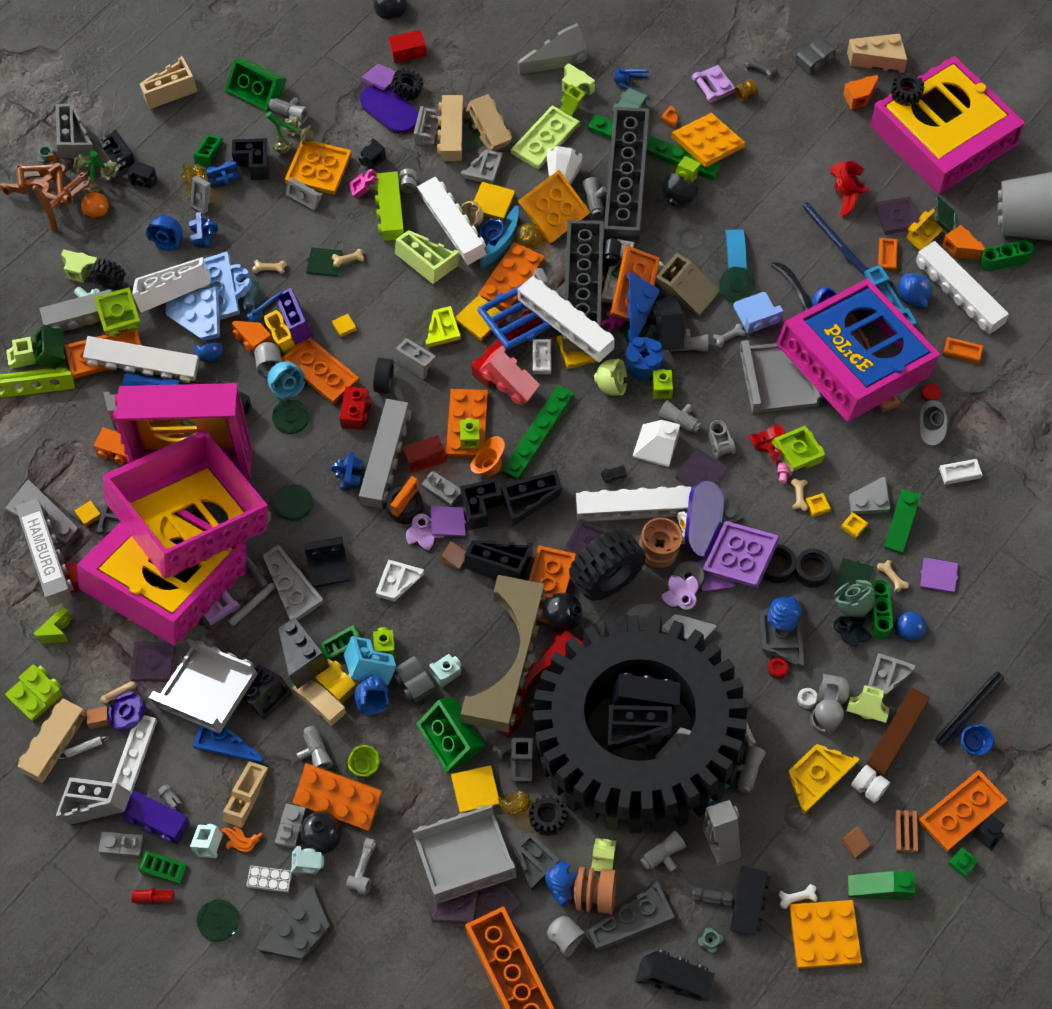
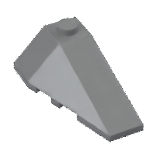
(555, 54)

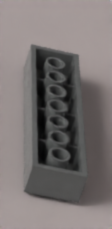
(626, 174)
(584, 271)

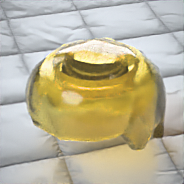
(528, 235)
(514, 803)

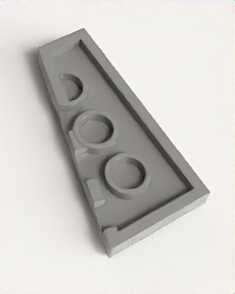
(292, 586)

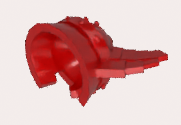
(848, 184)

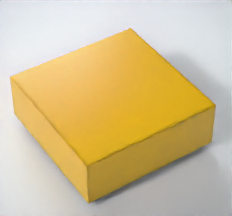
(344, 325)
(818, 505)
(88, 513)
(854, 525)

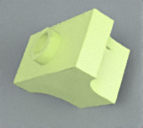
(578, 79)
(77, 265)
(21, 353)
(869, 704)
(603, 854)

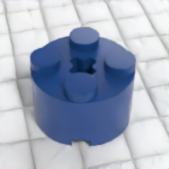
(643, 358)

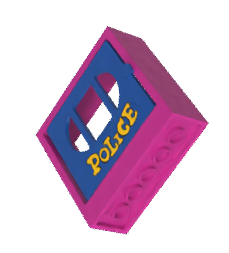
(841, 365)

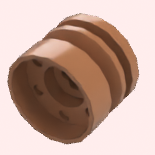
(660, 542)
(595, 890)

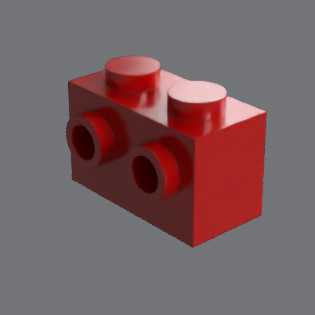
(407, 46)
(354, 408)

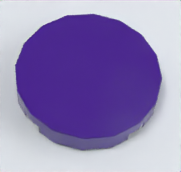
(126, 711)

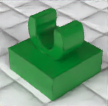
(963, 862)

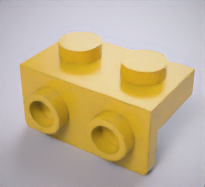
(924, 231)

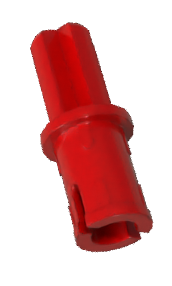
(152, 896)

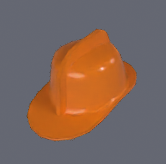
(488, 458)

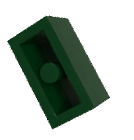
(49, 347)

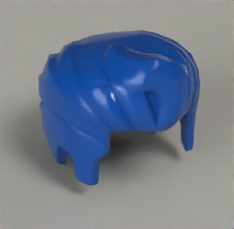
(915, 289)
(784, 613)
(372, 695)
(561, 882)

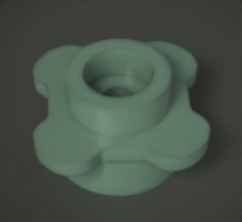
(44, 152)
(710, 934)

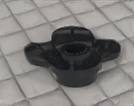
(851, 630)

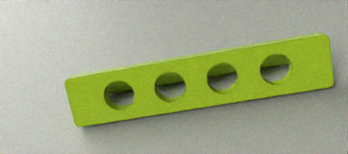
(42, 376)

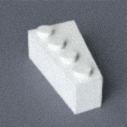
(170, 283)

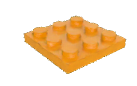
(708, 139)
(319, 166)
(552, 206)
(825, 934)

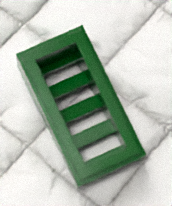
(206, 152)
(352, 630)
(148, 856)

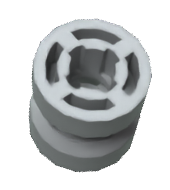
(408, 180)

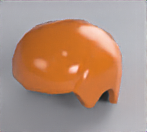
(94, 205)

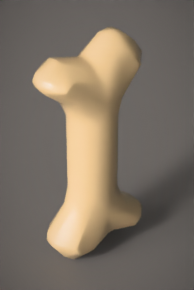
(338, 260)
(269, 267)
(800, 503)
(886, 568)
(117, 692)

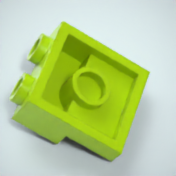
(117, 312)
(799, 449)
(34, 692)

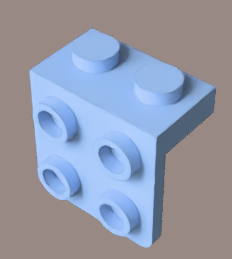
(757, 312)

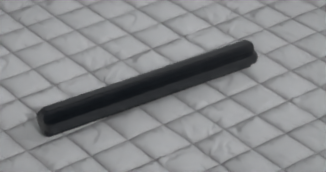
(971, 706)

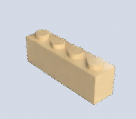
(451, 128)
(51, 740)

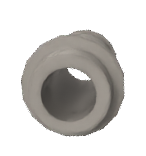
(166, 792)

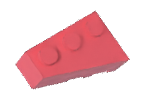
(509, 376)

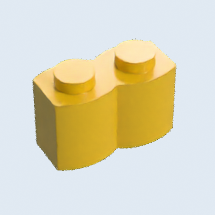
(280, 331)
(336, 681)

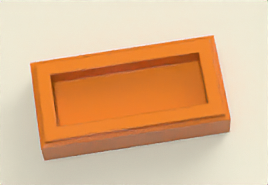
(888, 254)
(963, 350)
(404, 496)

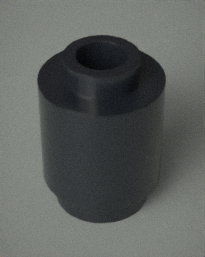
(611, 252)

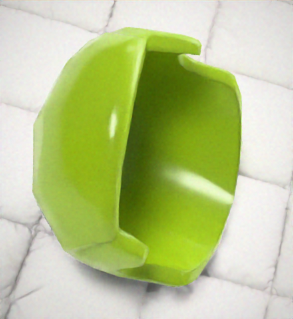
(363, 761)

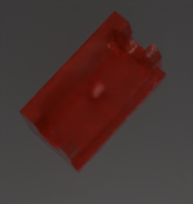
(425, 454)

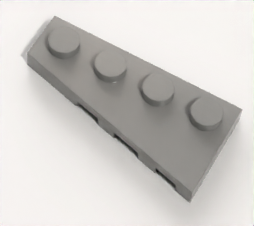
(63, 527)

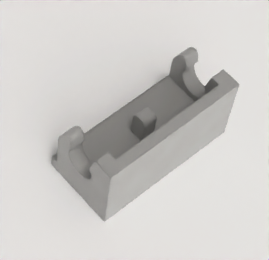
(426, 127)
(414, 358)

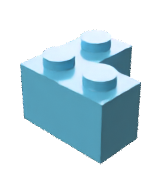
(364, 661)

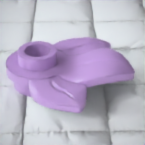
(421, 534)
(679, 590)

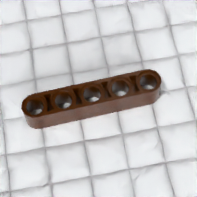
(898, 731)

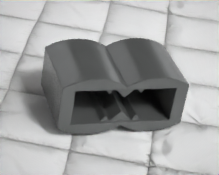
(815, 56)
(414, 680)

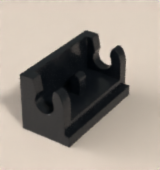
(117, 150)

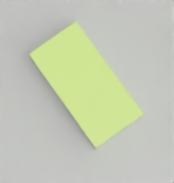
(546, 133)

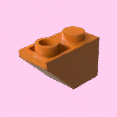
(860, 91)
(962, 244)
(250, 334)
(109, 446)

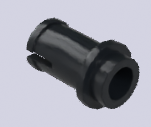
(613, 473)

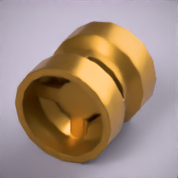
(748, 89)

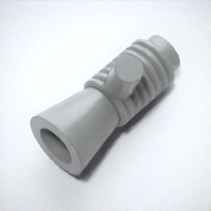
(289, 108)
(594, 195)
(697, 343)
(681, 417)
(315, 748)
(750, 769)
(662, 852)

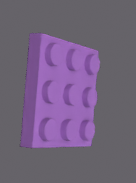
(741, 554)

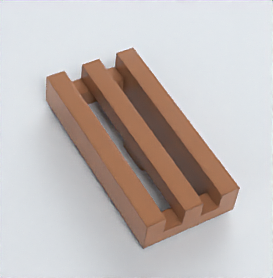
(906, 814)

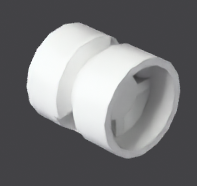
(872, 785)

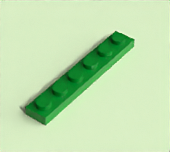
(537, 433)

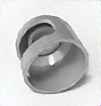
(266, 352)
(833, 688)
(829, 714)
(564, 932)

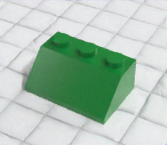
(254, 83)
(448, 737)

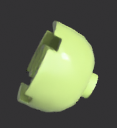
(611, 377)

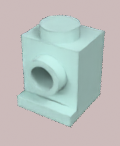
(443, 675)
(206, 841)
(306, 861)

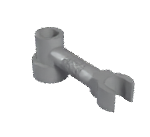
(358, 882)

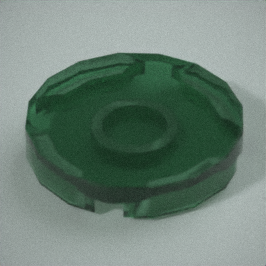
(736, 284)
(290, 416)
(293, 502)
(217, 920)

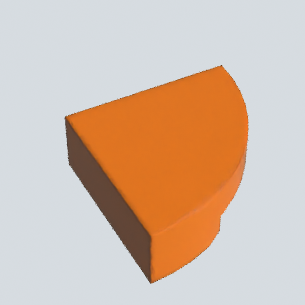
(670, 117)

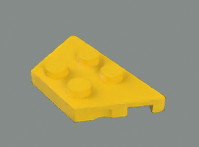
(818, 773)

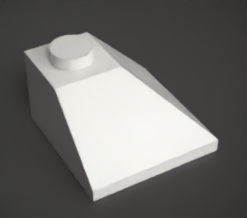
(657, 442)

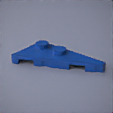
(641, 299)
(225, 744)

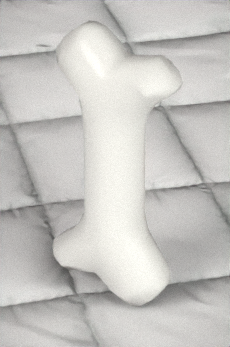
(787, 899)

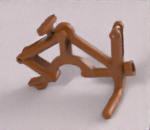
(52, 172)

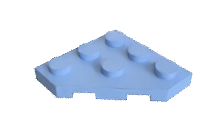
(197, 312)

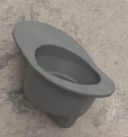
(933, 422)

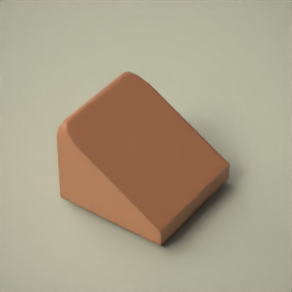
(454, 556)
(97, 717)
(855, 842)

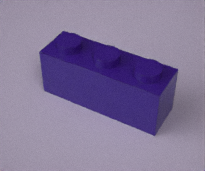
(294, 316)
(155, 818)

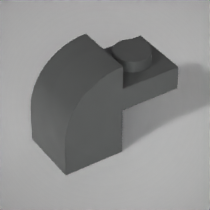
(522, 759)

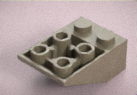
(687, 283)

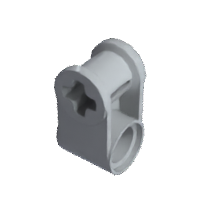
(721, 442)

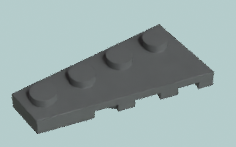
(638, 917)

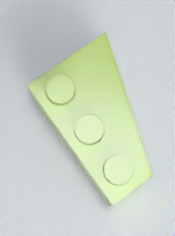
(425, 257)

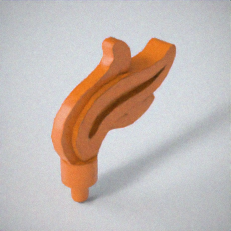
(239, 841)

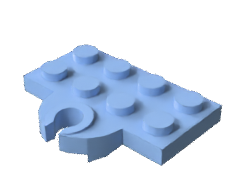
(226, 280)

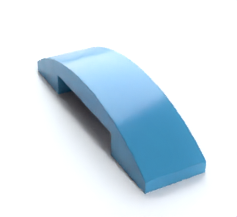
(736, 248)
(494, 253)
(880, 279)

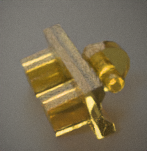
(191, 171)

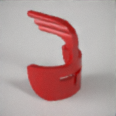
(771, 433)

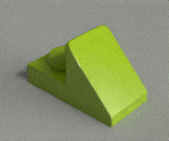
(51, 630)

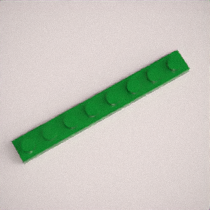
(655, 147)

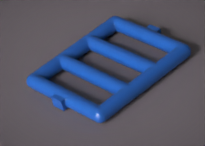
(500, 333)

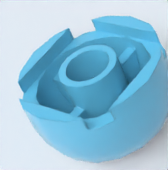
(286, 380)

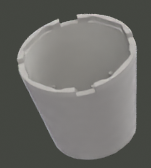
(1026, 207)

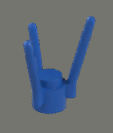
(623, 76)
(257, 315)

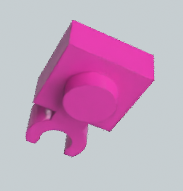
(361, 184)
(612, 321)

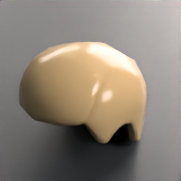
(473, 212)

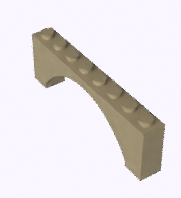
(496, 705)

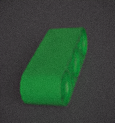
(1006, 255)
(878, 617)

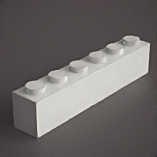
(452, 221)
(961, 287)
(566, 318)
(141, 359)
(632, 504)

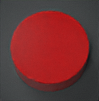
(931, 392)
(777, 668)

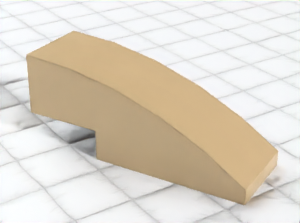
(321, 701)
(244, 794)

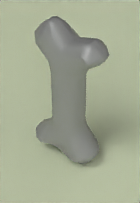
(737, 331)

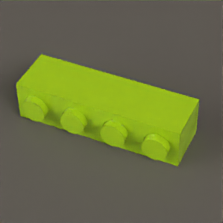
(390, 206)

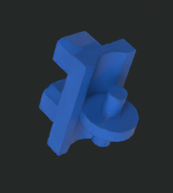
(223, 174)
(204, 229)
(351, 463)

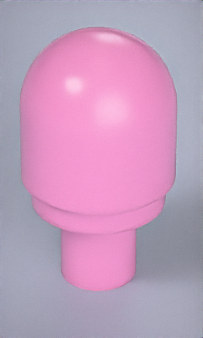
(783, 472)

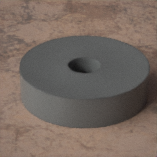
(690, 568)

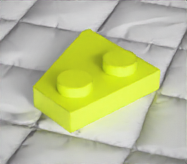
(442, 328)

